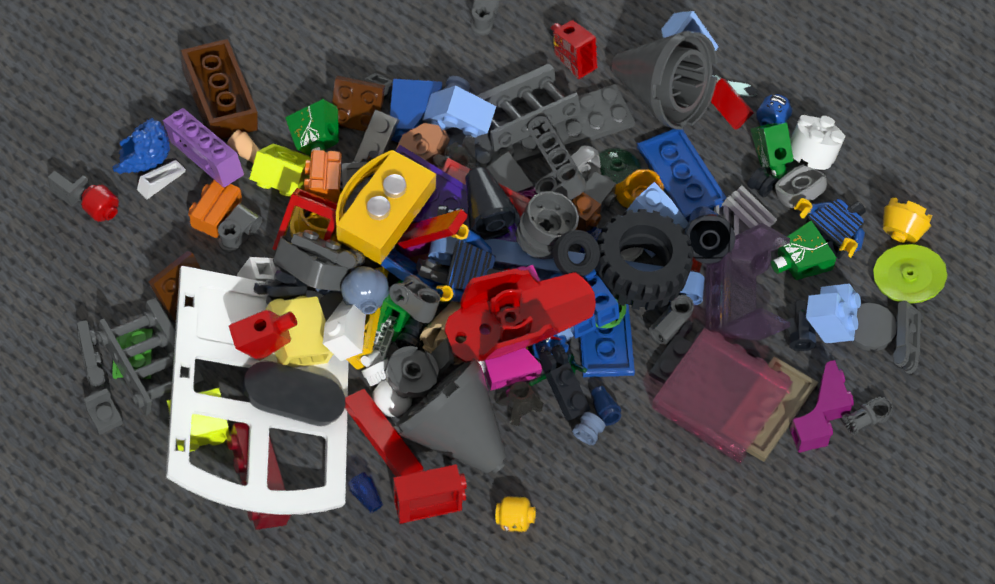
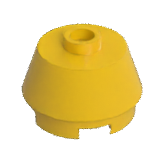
(905, 221)

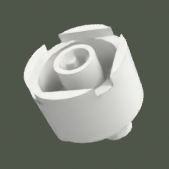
(816, 141)

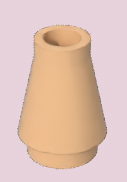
(243, 145)

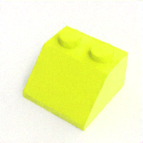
(279, 169)
(205, 429)

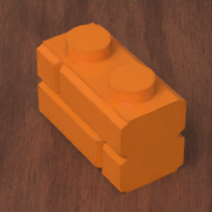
(324, 174)
(214, 207)

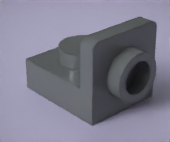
(66, 189)
(102, 411)

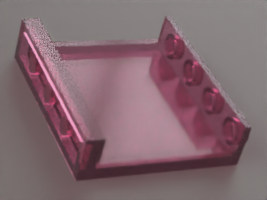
(722, 394)

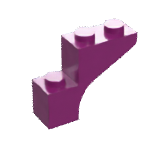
(832, 403)

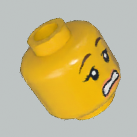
(515, 514)

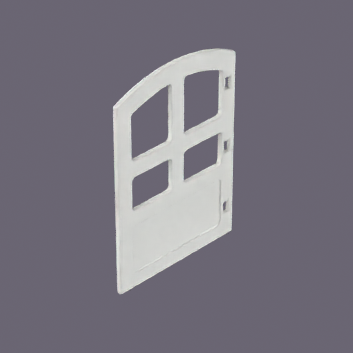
(205, 335)

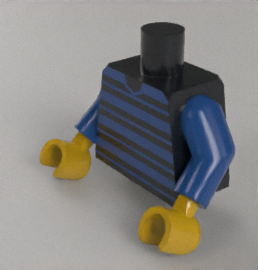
(837, 224)
(469, 260)

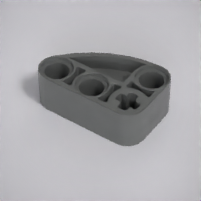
(309, 267)

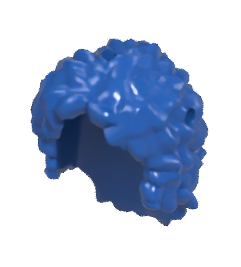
(143, 148)

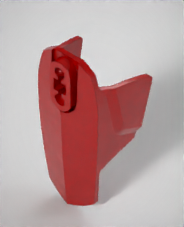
(516, 312)

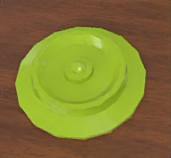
(910, 273)

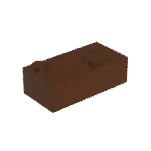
(219, 89)

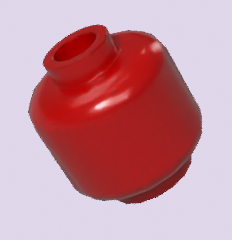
(100, 203)

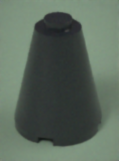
(488, 205)
(709, 235)

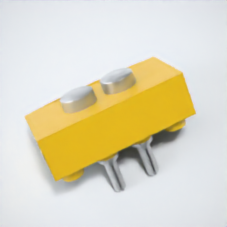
(383, 205)

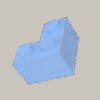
(459, 109)
(834, 313)

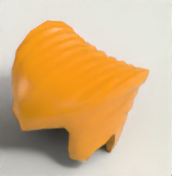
(635, 184)

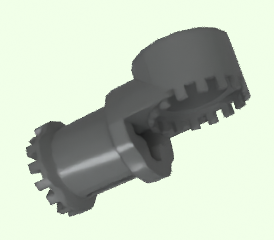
(866, 415)

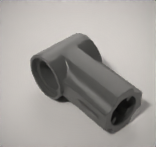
(671, 320)

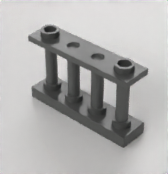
(524, 89)
(164, 337)

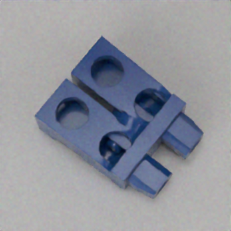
(605, 307)

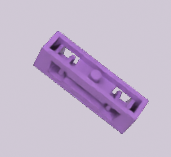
(203, 147)

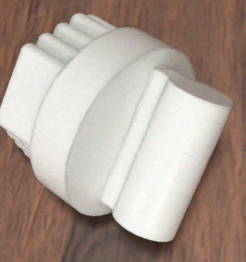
(375, 367)

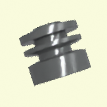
(544, 221)

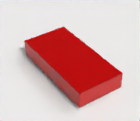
(730, 104)

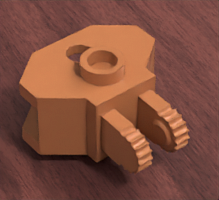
(428, 143)

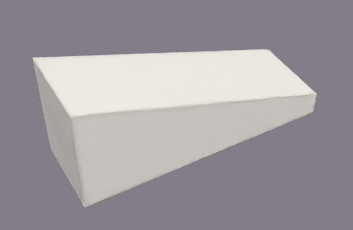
(159, 178)

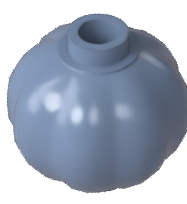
(365, 289)

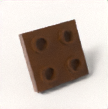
(356, 101)
(167, 283)

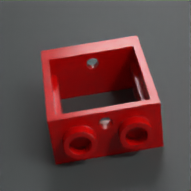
(313, 204)
(429, 493)

